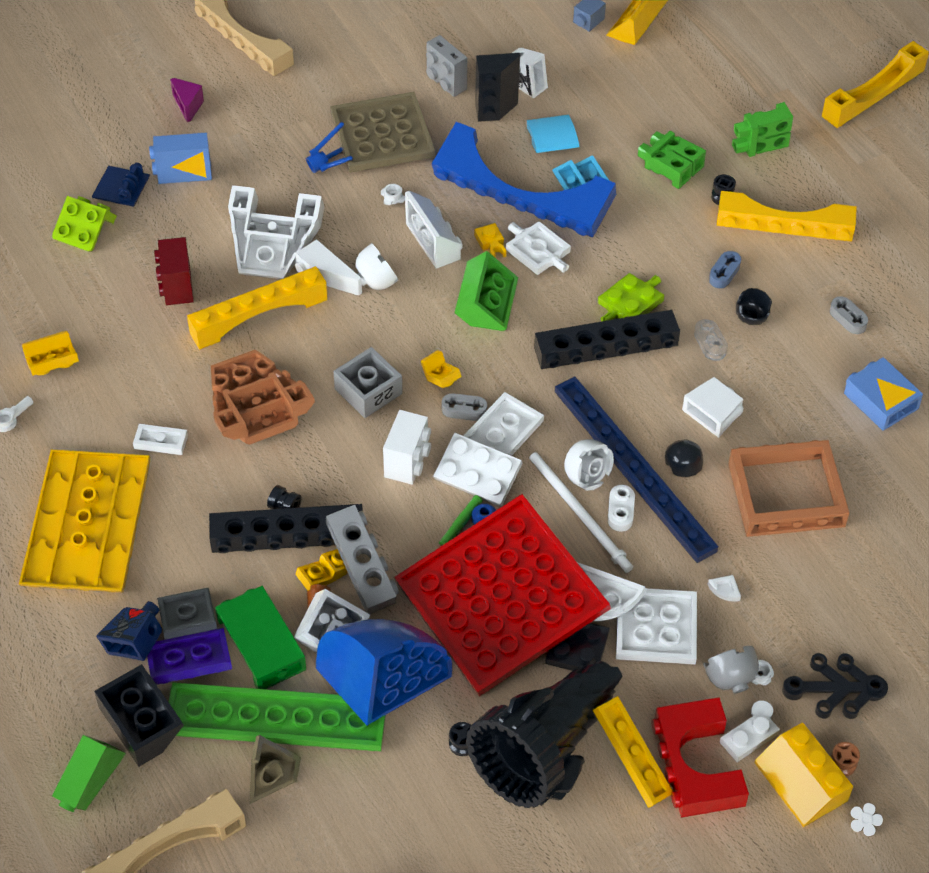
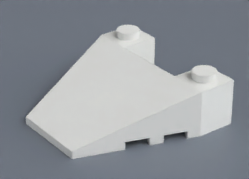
(266, 242)

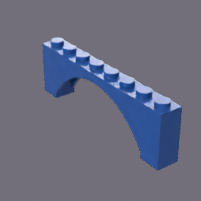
(575, 208)

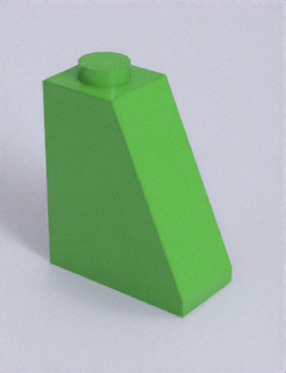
(87, 773)

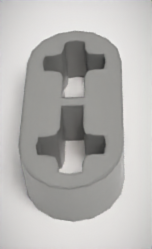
(848, 315)
(463, 406)

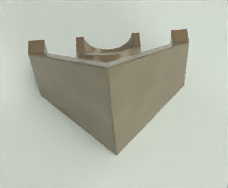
(271, 768)

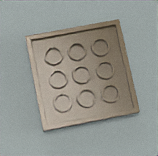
(383, 132)

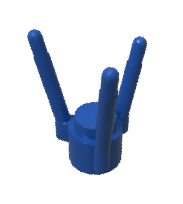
(319, 161)

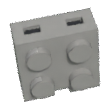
(446, 65)

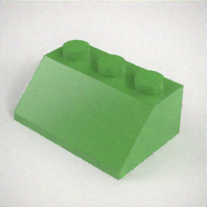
(486, 293)

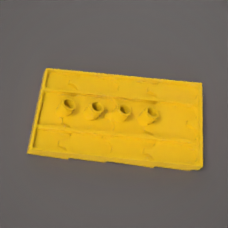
(85, 521)

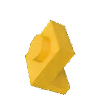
(439, 371)

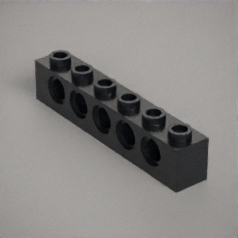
(606, 339)
(274, 523)

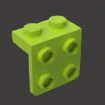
(81, 223)

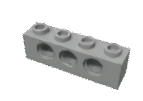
(372, 597)

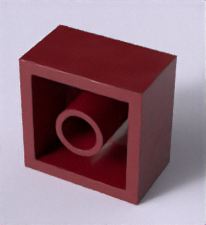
(174, 271)

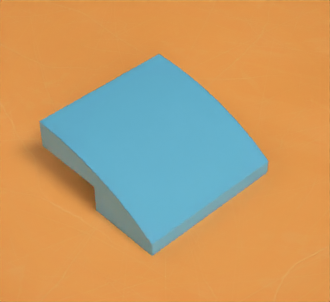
(552, 133)
(574, 175)

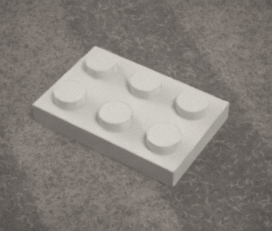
(505, 425)
(478, 469)

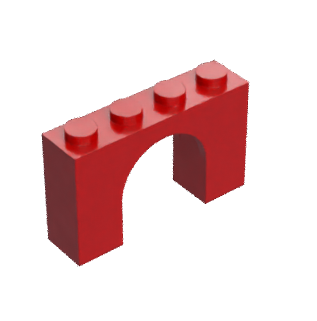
(695, 791)

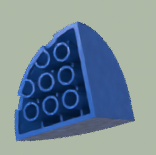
(381, 665)

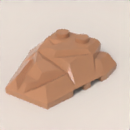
(256, 398)

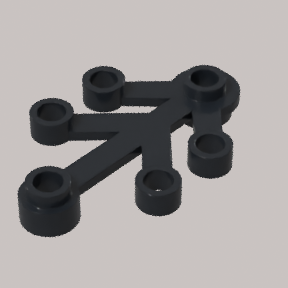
(838, 686)

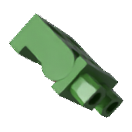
(763, 131)
(672, 157)

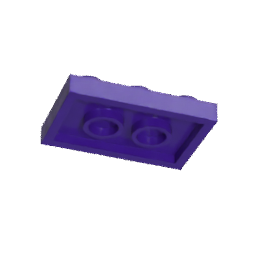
(189, 656)

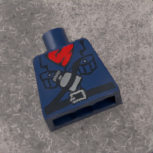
(131, 632)

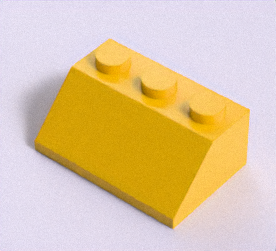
(804, 775)

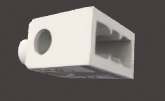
(532, 72)

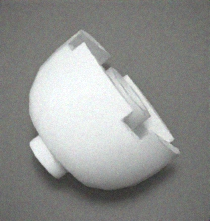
(374, 269)
(588, 463)

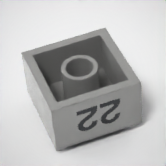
(368, 382)

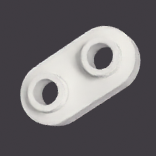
(621, 505)

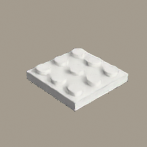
(659, 628)

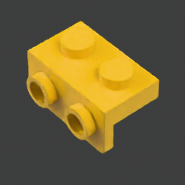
(49, 353)

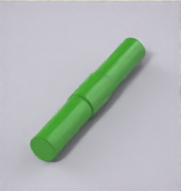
(461, 520)

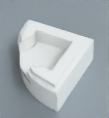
(725, 588)

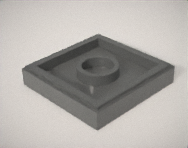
(187, 613)

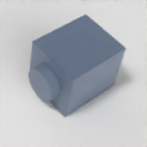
(589, 13)

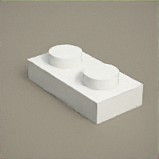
(160, 439)

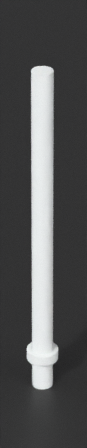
(618, 556)

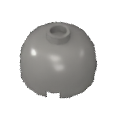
(733, 669)

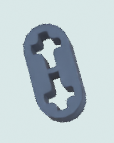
(728, 271)

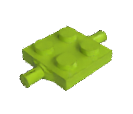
(631, 297)

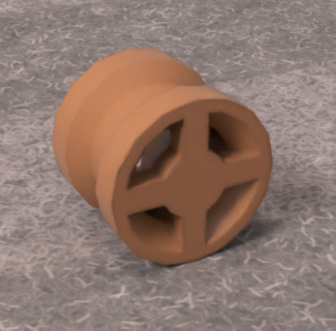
(846, 752)

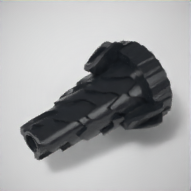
(529, 744)

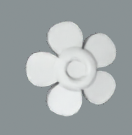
(865, 819)

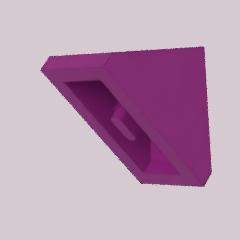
(188, 97)

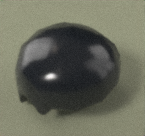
(753, 306)
(684, 458)

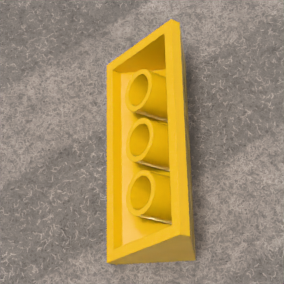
(635, 20)

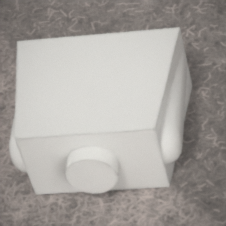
(713, 406)

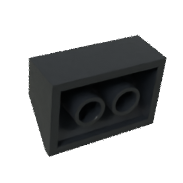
(496, 85)
(139, 714)

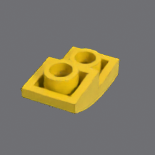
(323, 572)

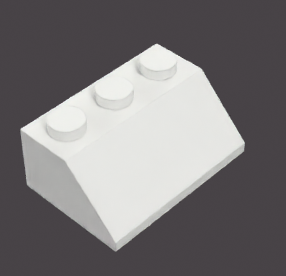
(431, 230)

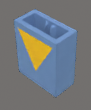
(181, 158)
(883, 393)

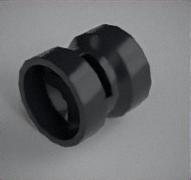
(722, 183)
(281, 499)

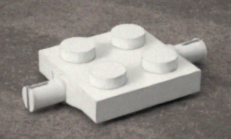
(538, 247)

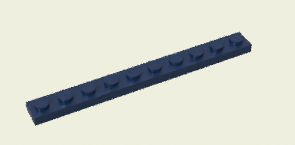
(637, 470)

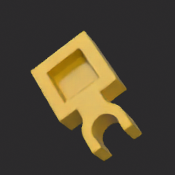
(490, 238)

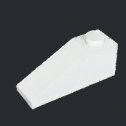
(333, 270)

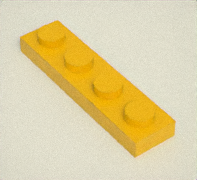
(633, 751)

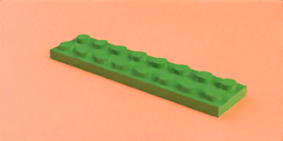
(274, 714)

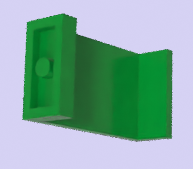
(261, 637)

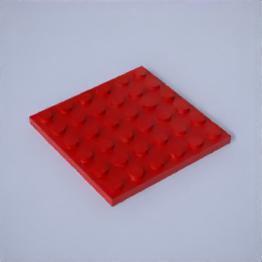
(501, 594)

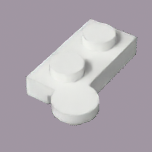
(751, 733)

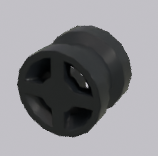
(457, 734)

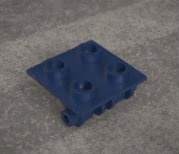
(121, 185)

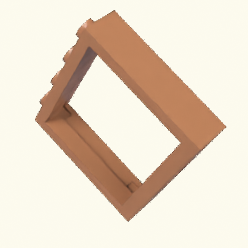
(788, 520)

